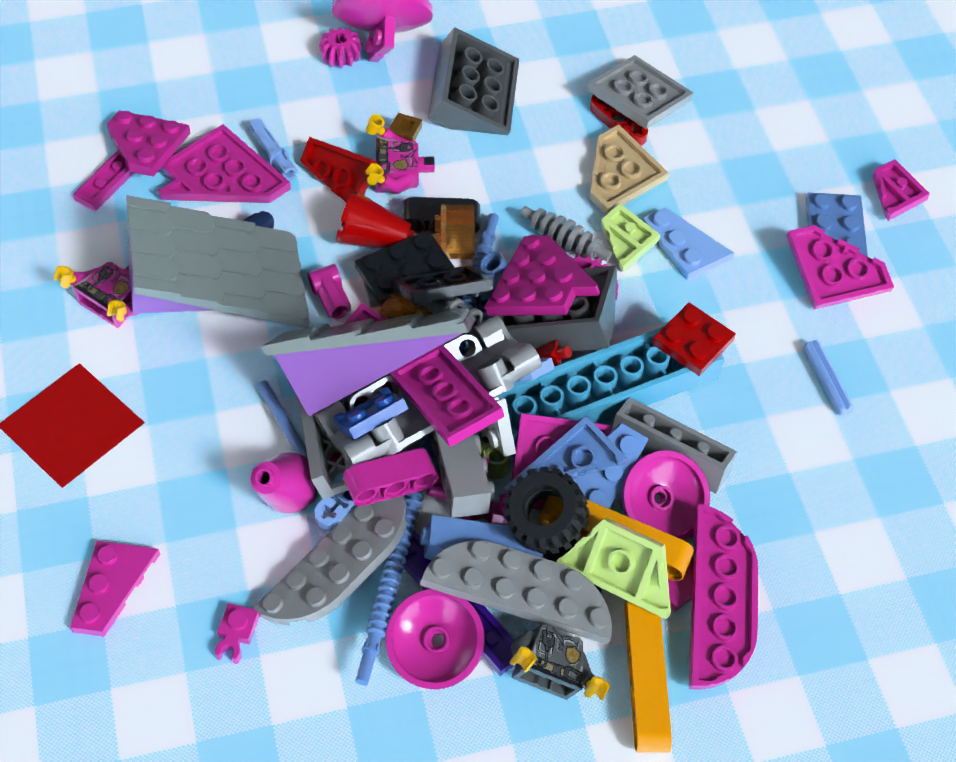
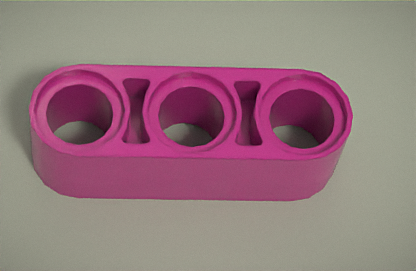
(390, 477)

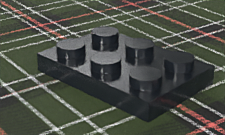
(407, 257)
(441, 285)

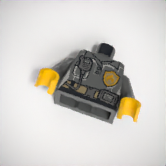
(555, 663)

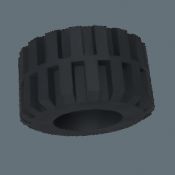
(532, 489)

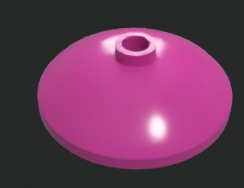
(676, 481)
(412, 635)

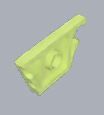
(623, 565)

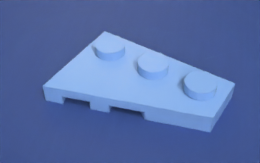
(686, 245)

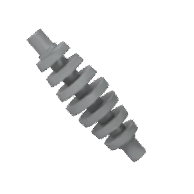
(566, 233)

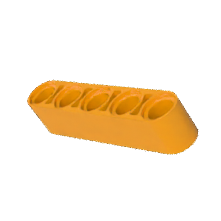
(677, 550)
(647, 680)

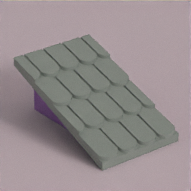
(212, 263)
(340, 359)

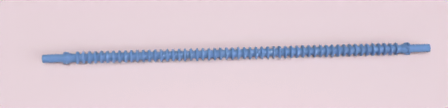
(397, 557)

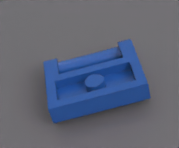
(370, 414)

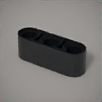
(422, 211)

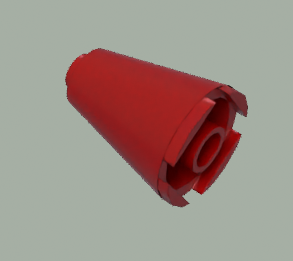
(371, 224)

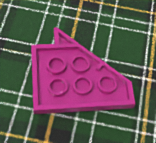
(539, 281)

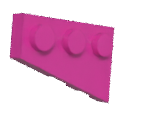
(108, 584)

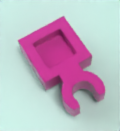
(236, 628)

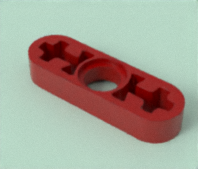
(600, 111)

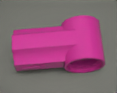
(328, 286)

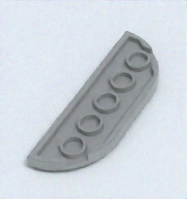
(337, 564)
(521, 586)

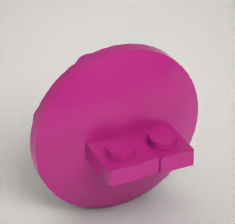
(382, 20)

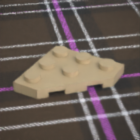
(622, 170)

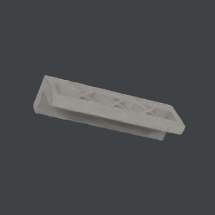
(319, 456)

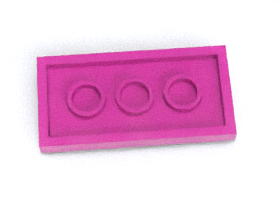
(447, 395)

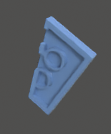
(605, 484)

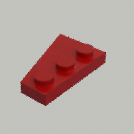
(336, 167)

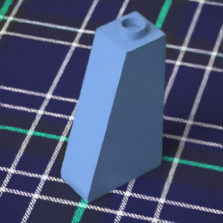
(448, 531)

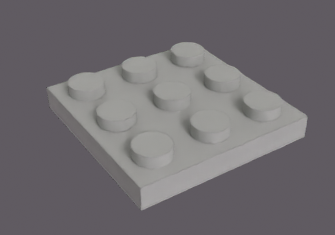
(640, 91)

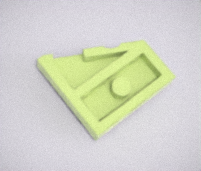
(627, 236)

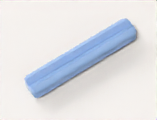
(828, 377)

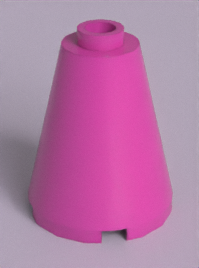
(284, 482)

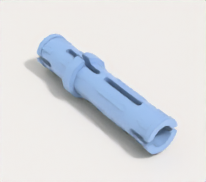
(277, 156)

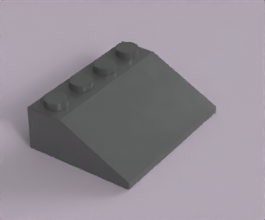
(473, 85)
(585, 326)

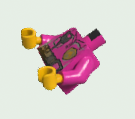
(396, 160)
(101, 291)

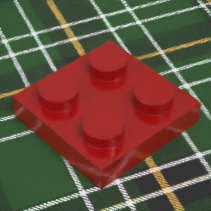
(694, 339)

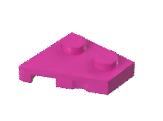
(897, 189)

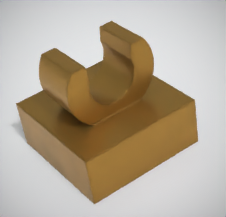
(406, 126)

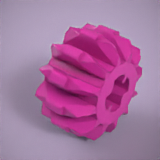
(340, 47)

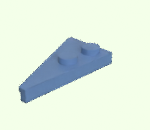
(578, 453)

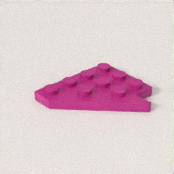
(221, 170)

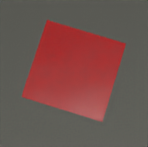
(71, 425)

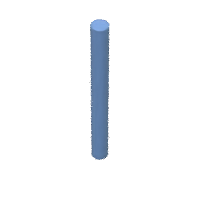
(282, 418)

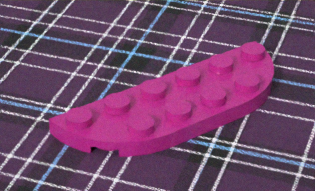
(722, 600)

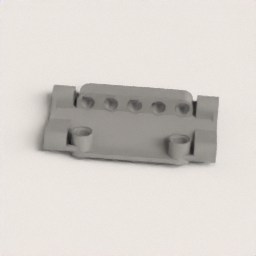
(492, 360)

